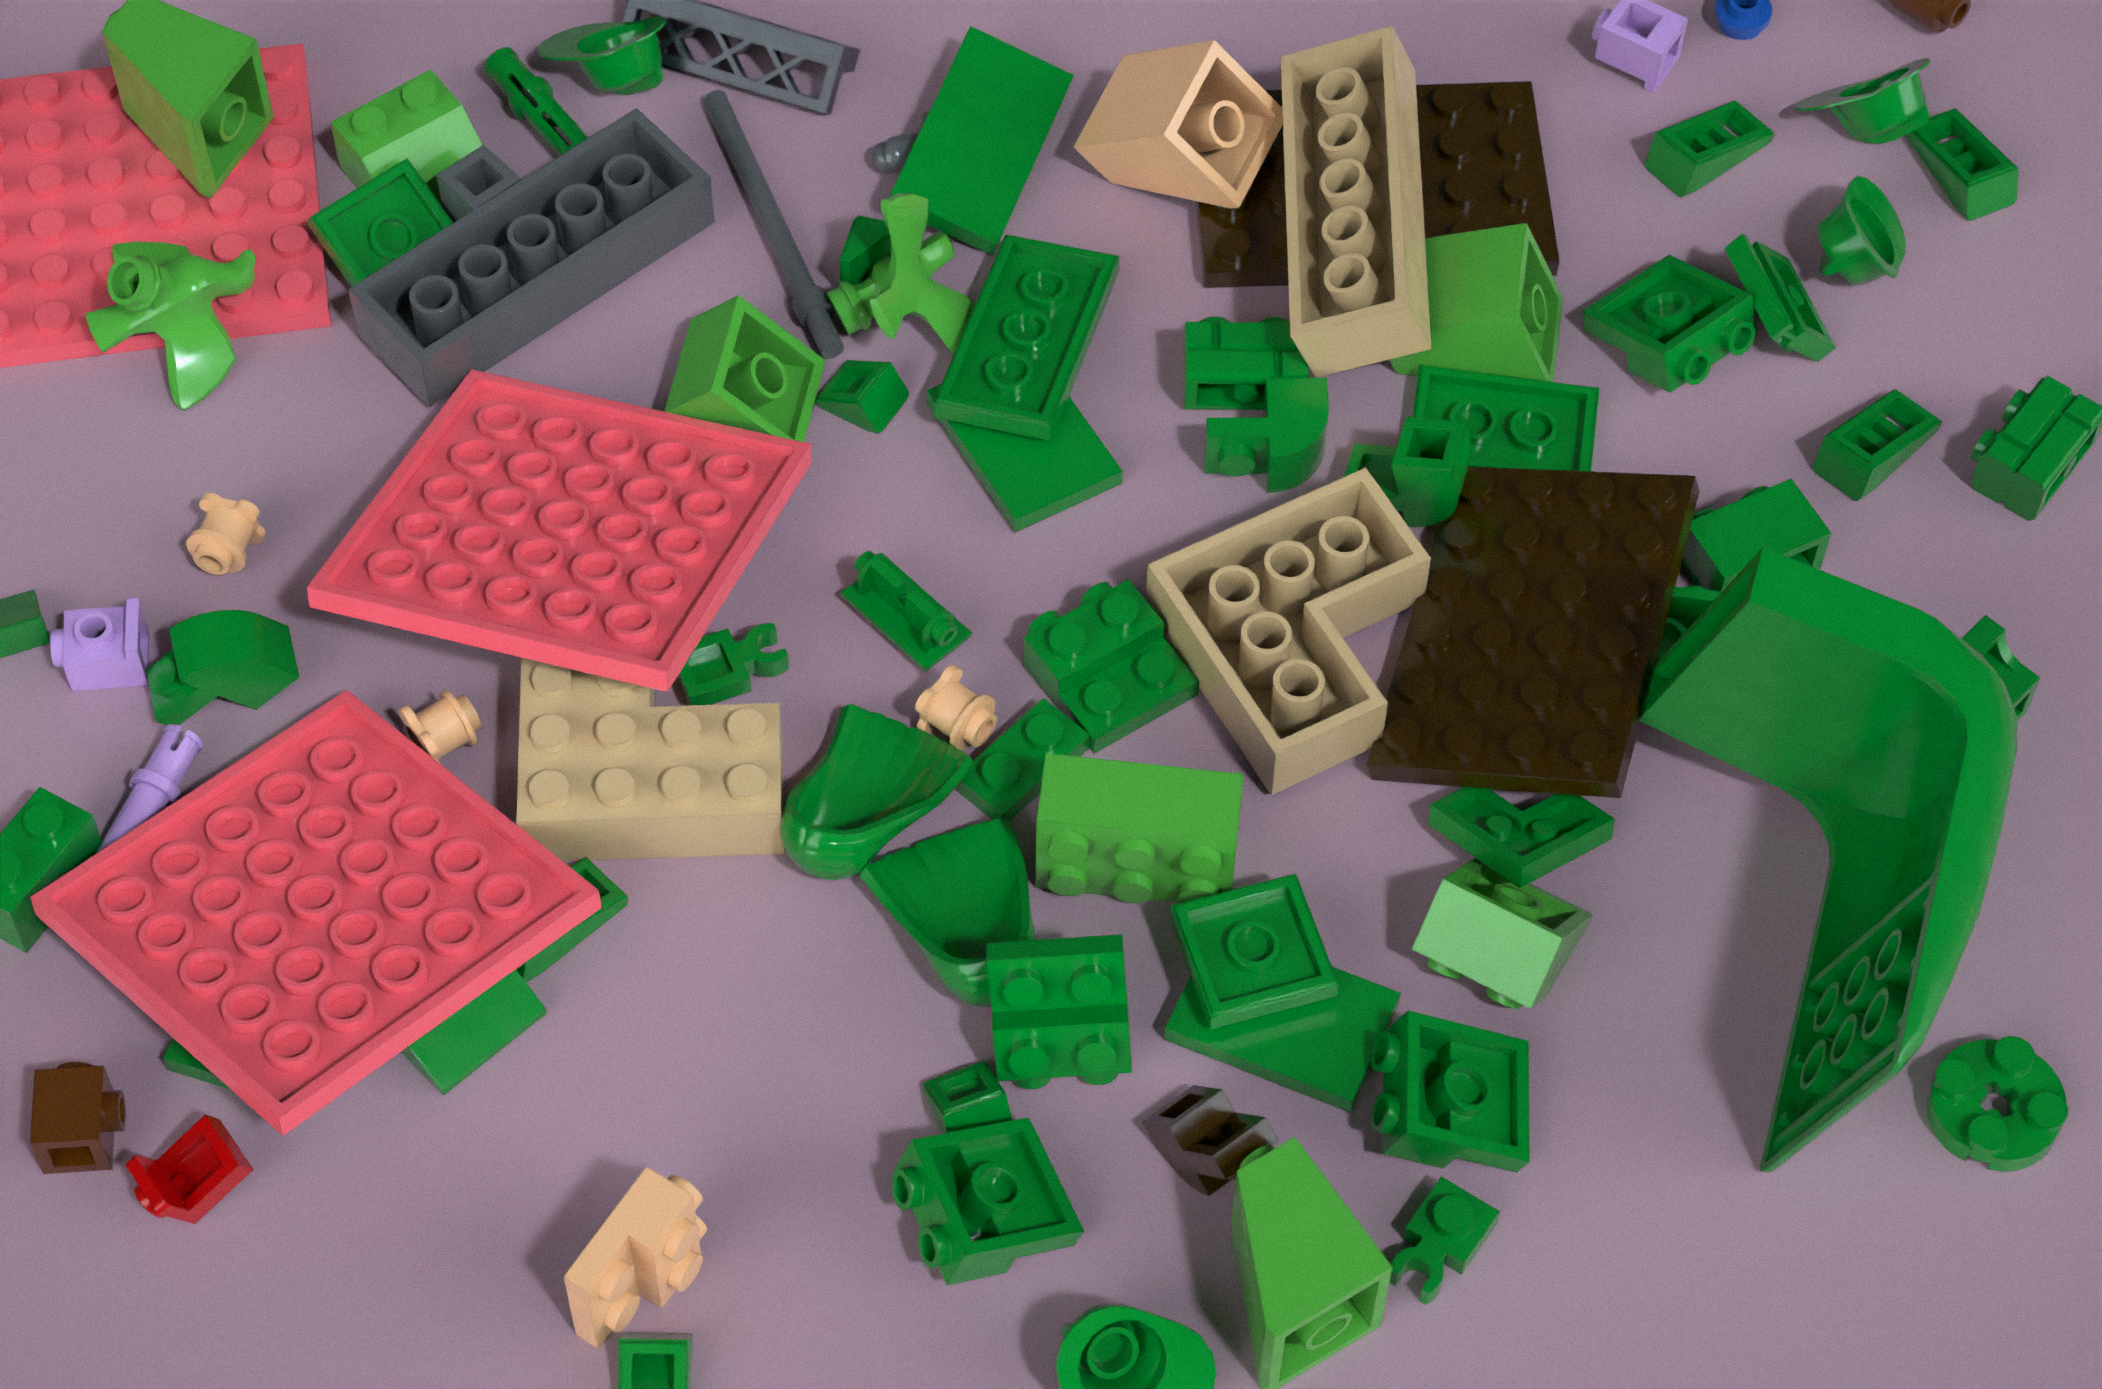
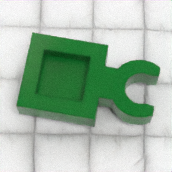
(722, 667)
(1445, 1232)

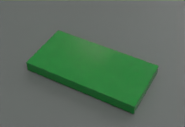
(983, 138)
(1027, 337)

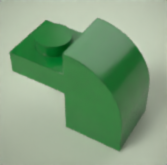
(1282, 443)
(1423, 471)
(222, 656)

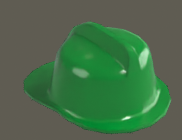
(612, 54)
(1878, 107)
(1861, 235)
(1132, 1350)

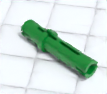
(513, 76)

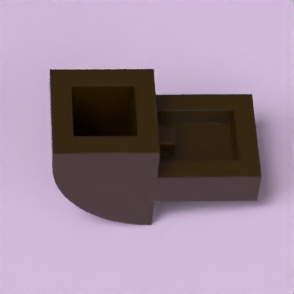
(1206, 1137)

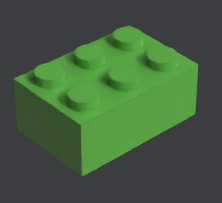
(1136, 829)

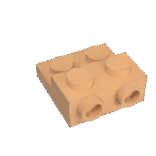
(641, 1249)

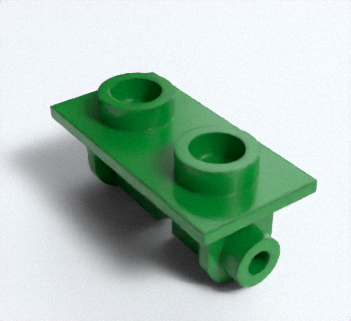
(904, 611)

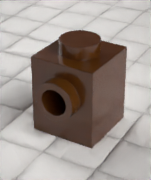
(75, 1118)

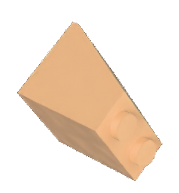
(1182, 125)

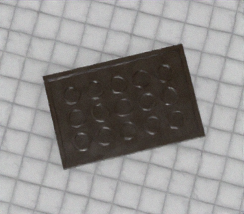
(1476, 174)
(1536, 632)

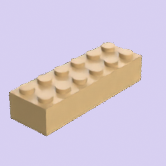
(1354, 203)

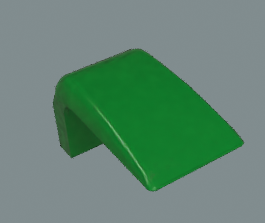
(1904, 763)

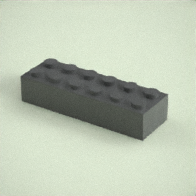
(532, 256)

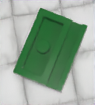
(1780, 298)

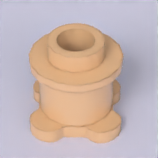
(224, 534)
(956, 711)
(442, 725)

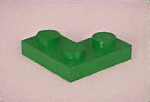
(1517, 841)

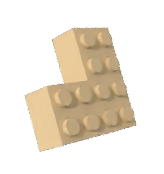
(1267, 618)
(641, 781)

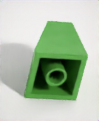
(189, 87)
(1490, 306)
(1302, 1264)

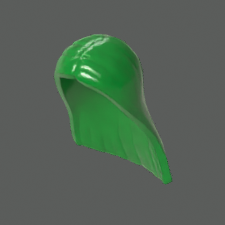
(866, 792)
(956, 898)

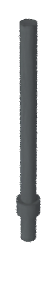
(809, 300)

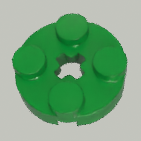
(2005, 1069)

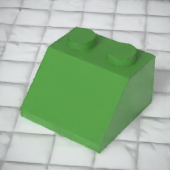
(410, 122)
(745, 373)
(1500, 934)

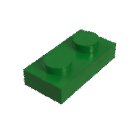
(1012, 767)

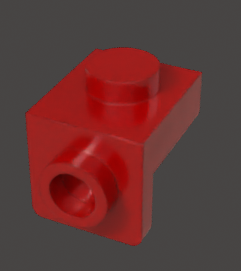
(190, 1173)

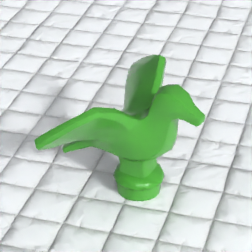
(903, 280)
(171, 293)

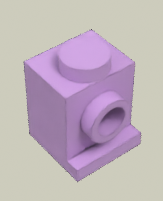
(1640, 40)
(103, 647)

